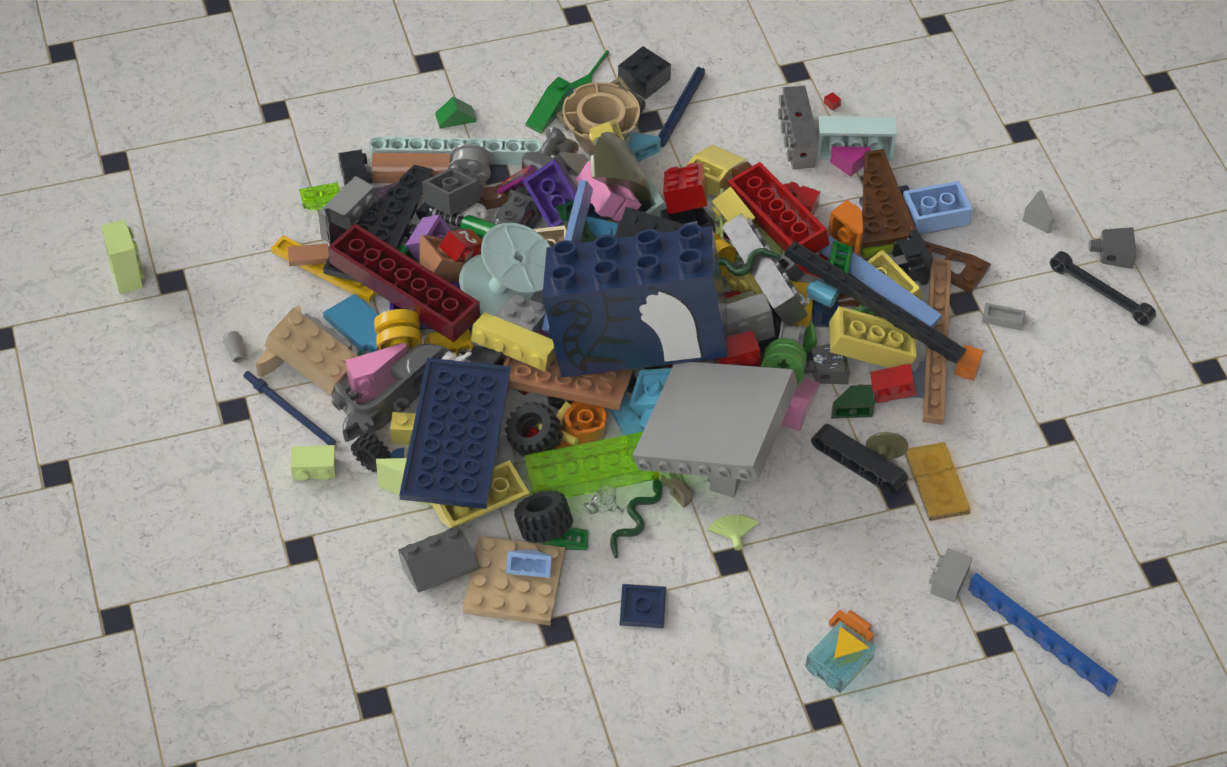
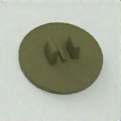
(888, 444)

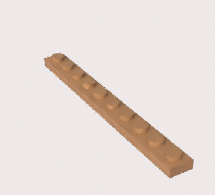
(934, 362)

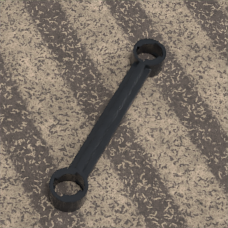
(1063, 263)

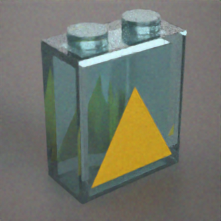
(840, 657)

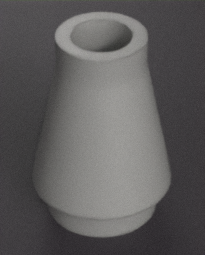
(234, 345)

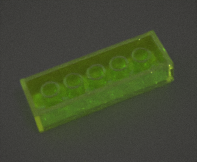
(587, 467)

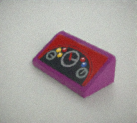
(515, 181)

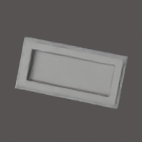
(1003, 316)

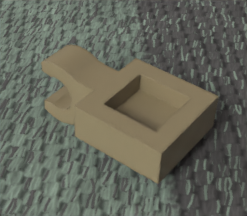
(678, 490)

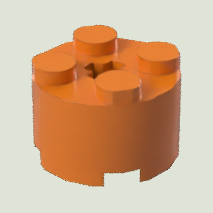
(585, 422)

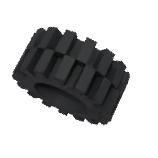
(369, 449)

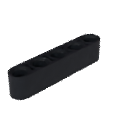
(859, 459)

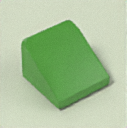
(809, 338)

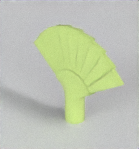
(733, 527)

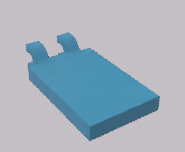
(355, 322)

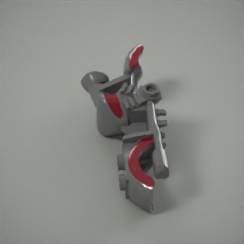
(520, 203)

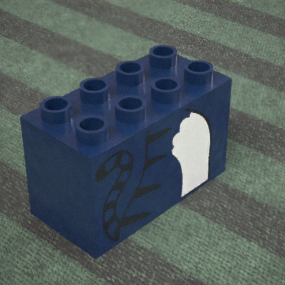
(635, 301)

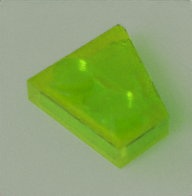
(318, 196)

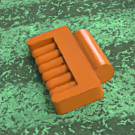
(854, 622)

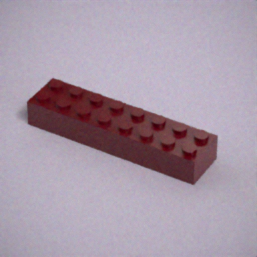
(404, 282)

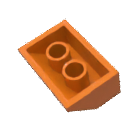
(847, 225)

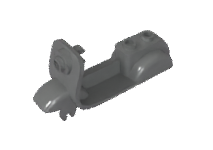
(398, 396)

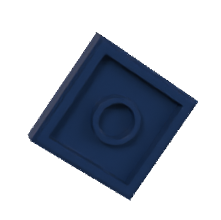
(642, 606)

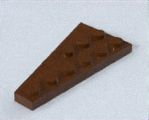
(883, 206)

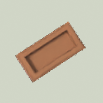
(308, 254)

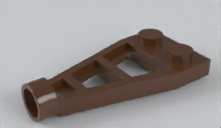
(972, 273)

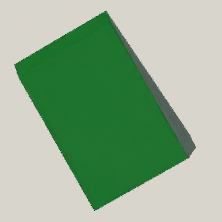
(454, 113)

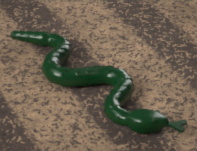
(749, 262)
(627, 532)

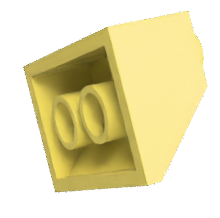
(887, 266)

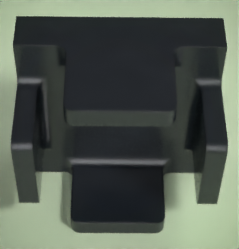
(917, 256)

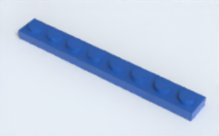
(1042, 634)

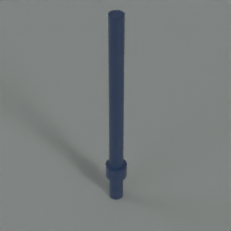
(262, 387)

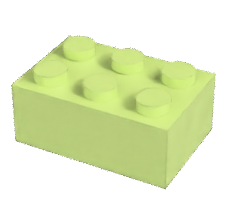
(123, 256)

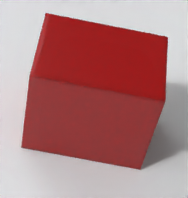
(832, 101)

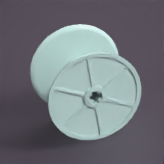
(508, 265)

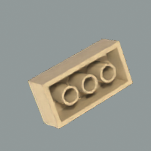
(310, 350)

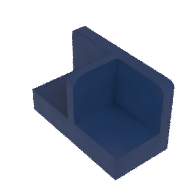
(823, 314)

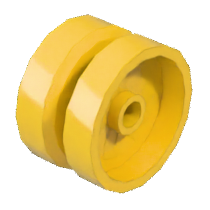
(397, 328)

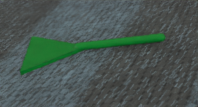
(588, 78)

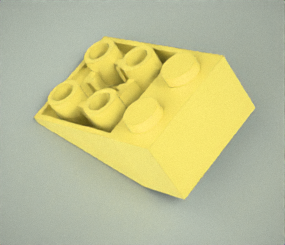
(717, 167)

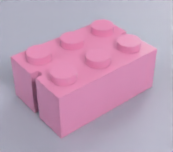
(606, 199)

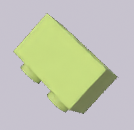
(313, 462)

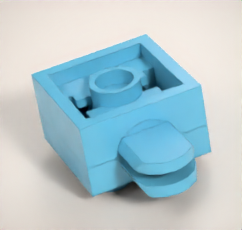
(647, 391)

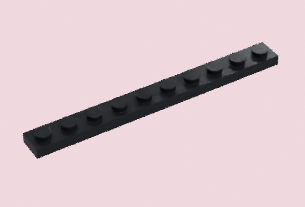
(875, 302)

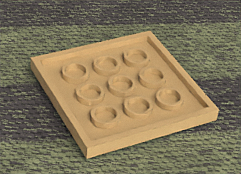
(511, 595)

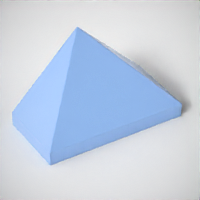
(529, 563)

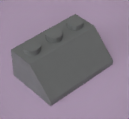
(437, 559)

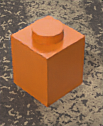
(969, 363)

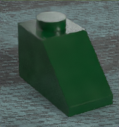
(854, 403)

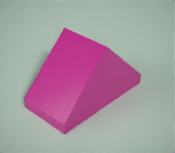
(848, 158)

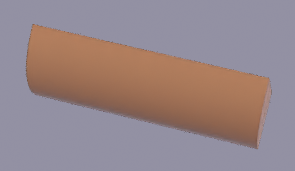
(392, 166)

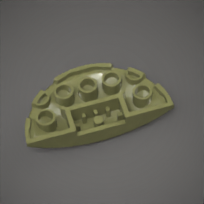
(617, 164)

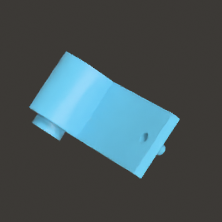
(823, 292)

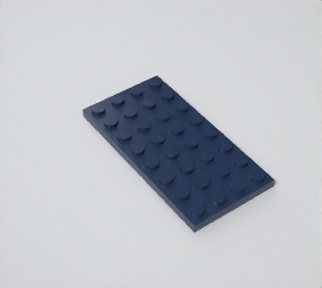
(455, 433)

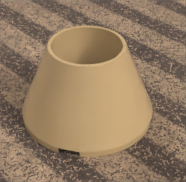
(598, 104)

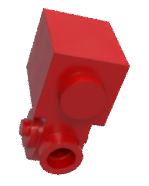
(807, 196)

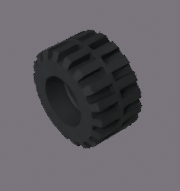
(527, 417)
(543, 516)

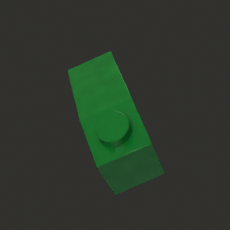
(550, 104)

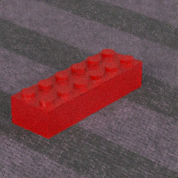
(778, 210)

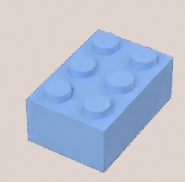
(938, 207)

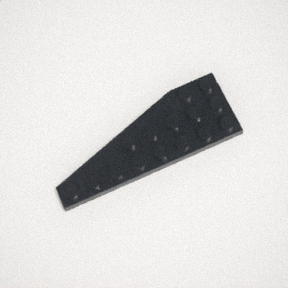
(391, 214)

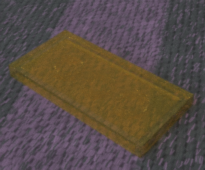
(937, 481)

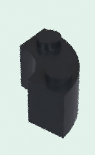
(353, 164)

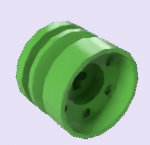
(786, 350)

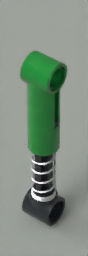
(471, 222)

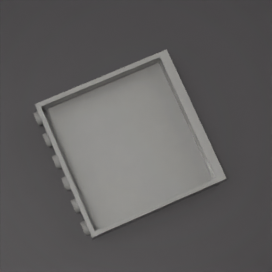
(716, 420)

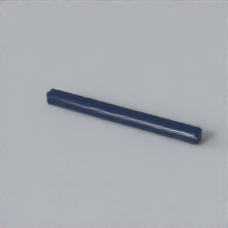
(681, 105)

